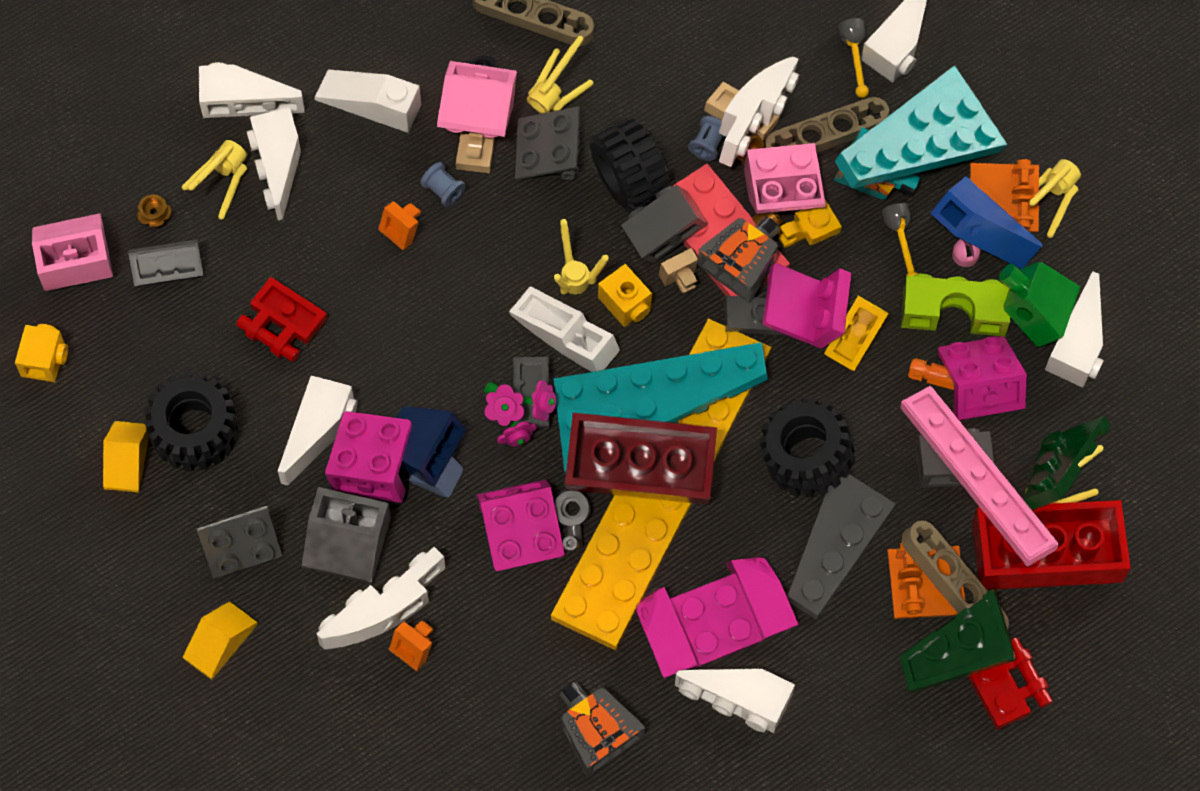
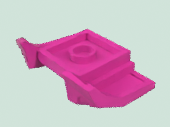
(716, 617)

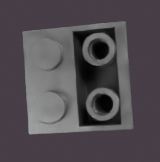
(345, 535)

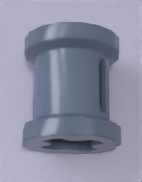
(707, 140)
(443, 184)

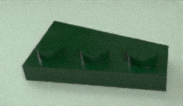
(1059, 460)
(960, 648)

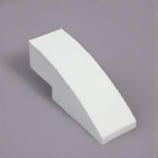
(565, 330)

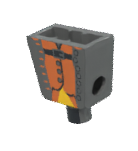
(741, 256)
(597, 727)

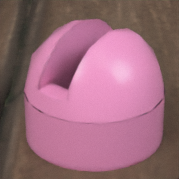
(960, 255)

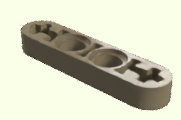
(530, 18)
(824, 125)
(959, 575)

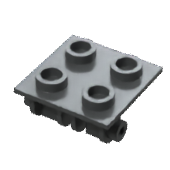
(548, 144)
(239, 542)

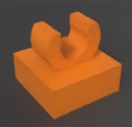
(399, 223)
(412, 643)

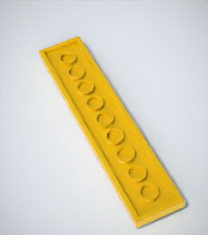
(639, 530)

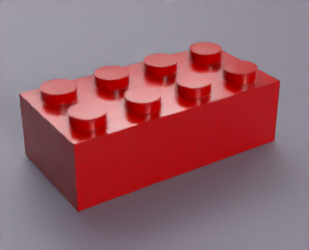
(1088, 551)

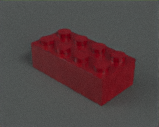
(640, 458)

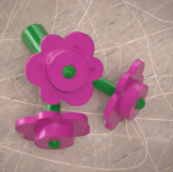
(506, 408)

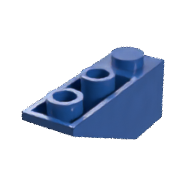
(984, 224)

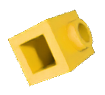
(625, 296)
(41, 352)

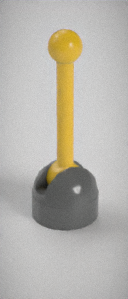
(852, 33)
(897, 219)

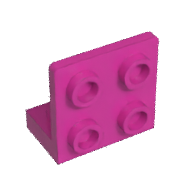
(805, 306)
(984, 377)
(369, 456)
(521, 524)

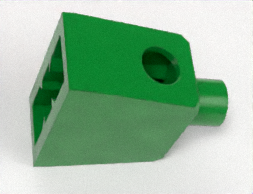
(1039, 301)

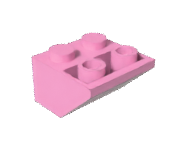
(477, 99)
(783, 178)
(71, 252)

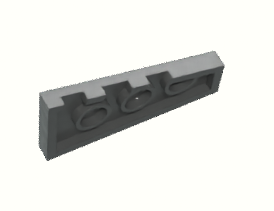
(839, 537)

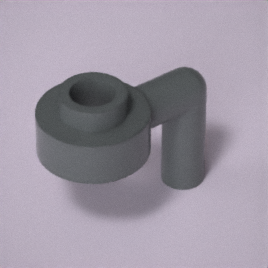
(574, 539)

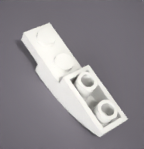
(756, 105)
(373, 614)

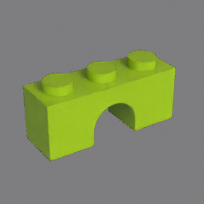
(928, 296)

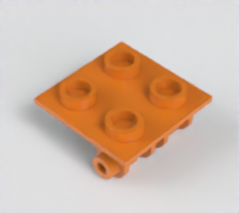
(1011, 188)
(913, 591)

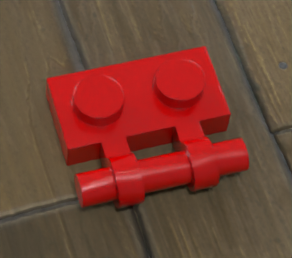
(288, 311)
(1000, 694)

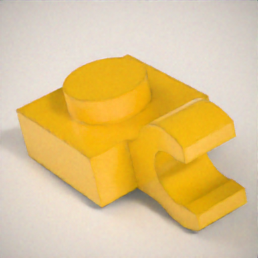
(812, 224)

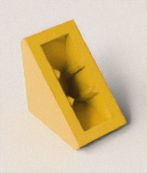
(860, 329)
(124, 456)
(218, 638)

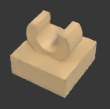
(475, 152)
(680, 269)

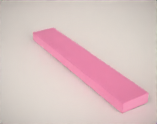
(979, 476)

